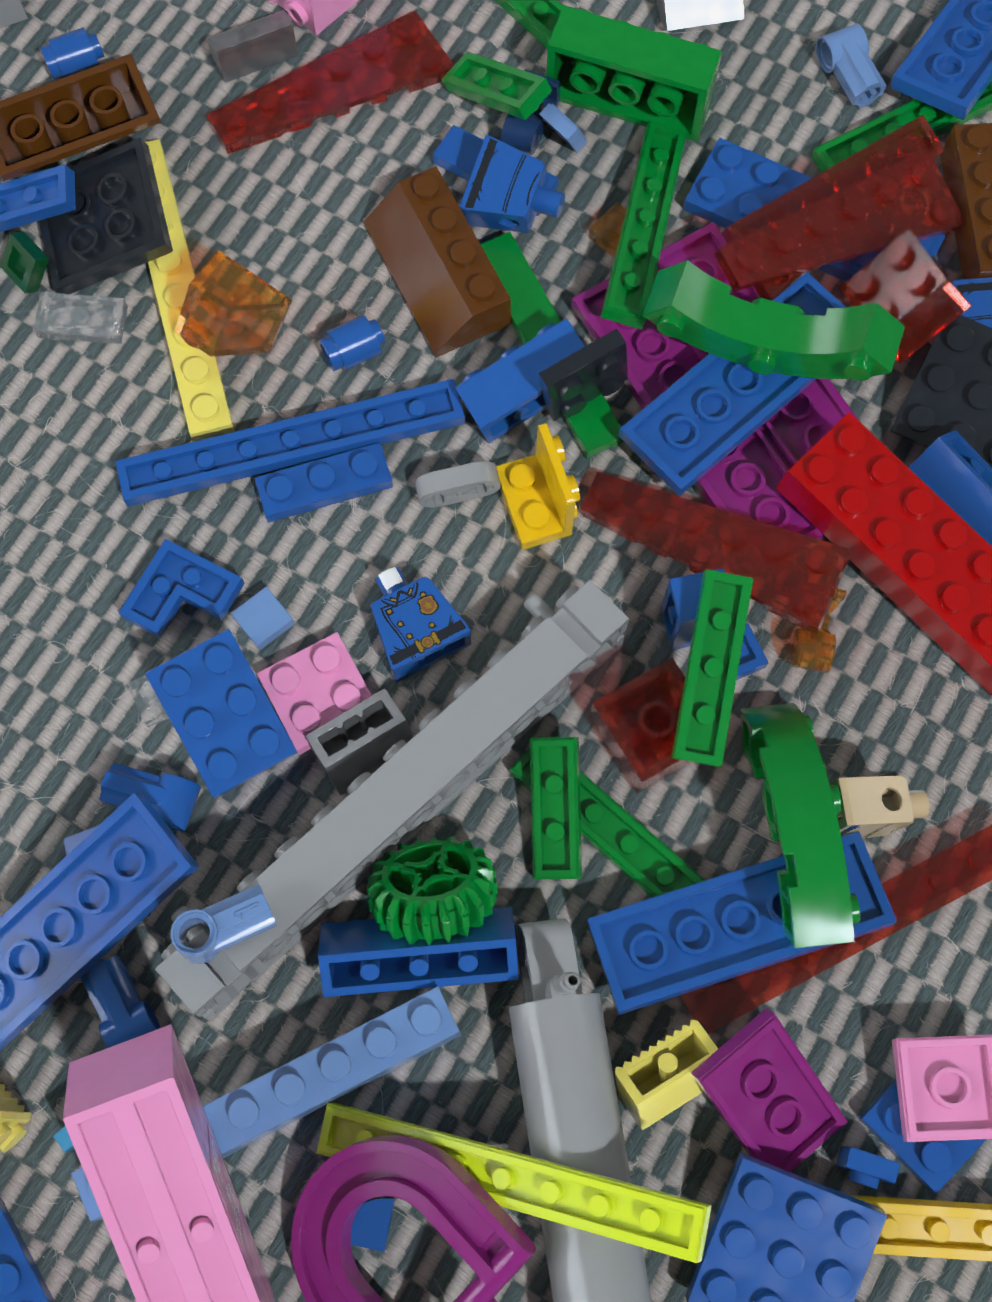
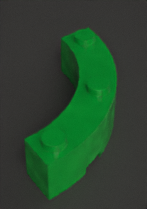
(772, 334)
(804, 819)

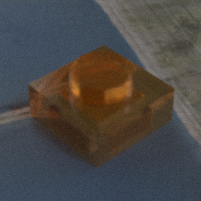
(607, 229)

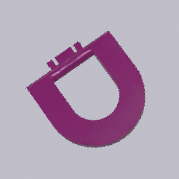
(429, 1182)

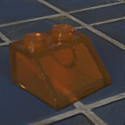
(231, 310)

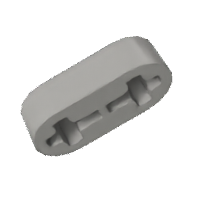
(457, 484)

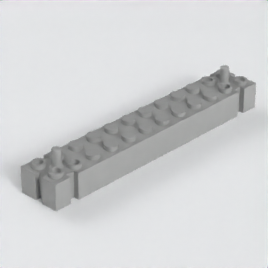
(407, 790)

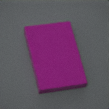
(769, 1094)

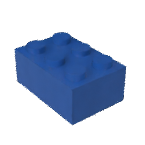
(221, 713)

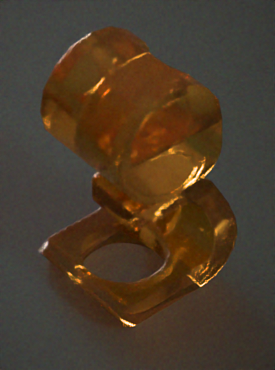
(814, 650)

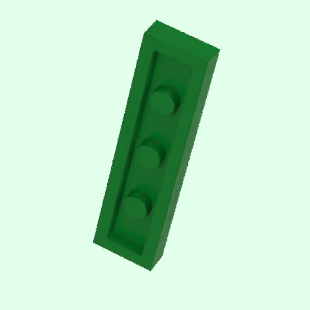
(712, 668)

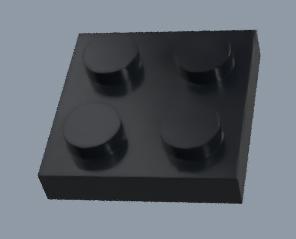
(584, 376)

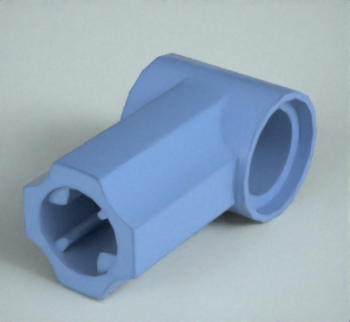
(847, 56)
(229, 924)

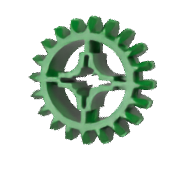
(432, 890)

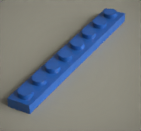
(289, 442)

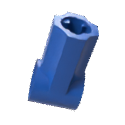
(169, 794)
(118, 1002)

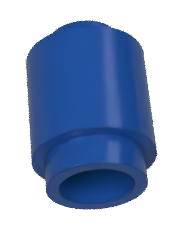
(72, 53)
(352, 343)

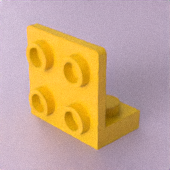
(540, 493)

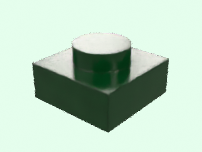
(24, 262)

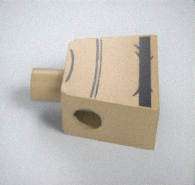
(878, 805)

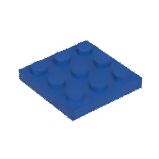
(785, 1240)

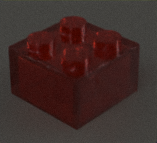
(911, 288)
(642, 723)

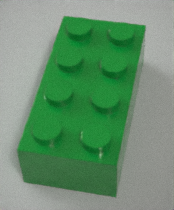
(632, 71)

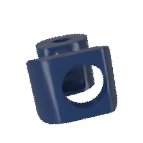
(527, 133)

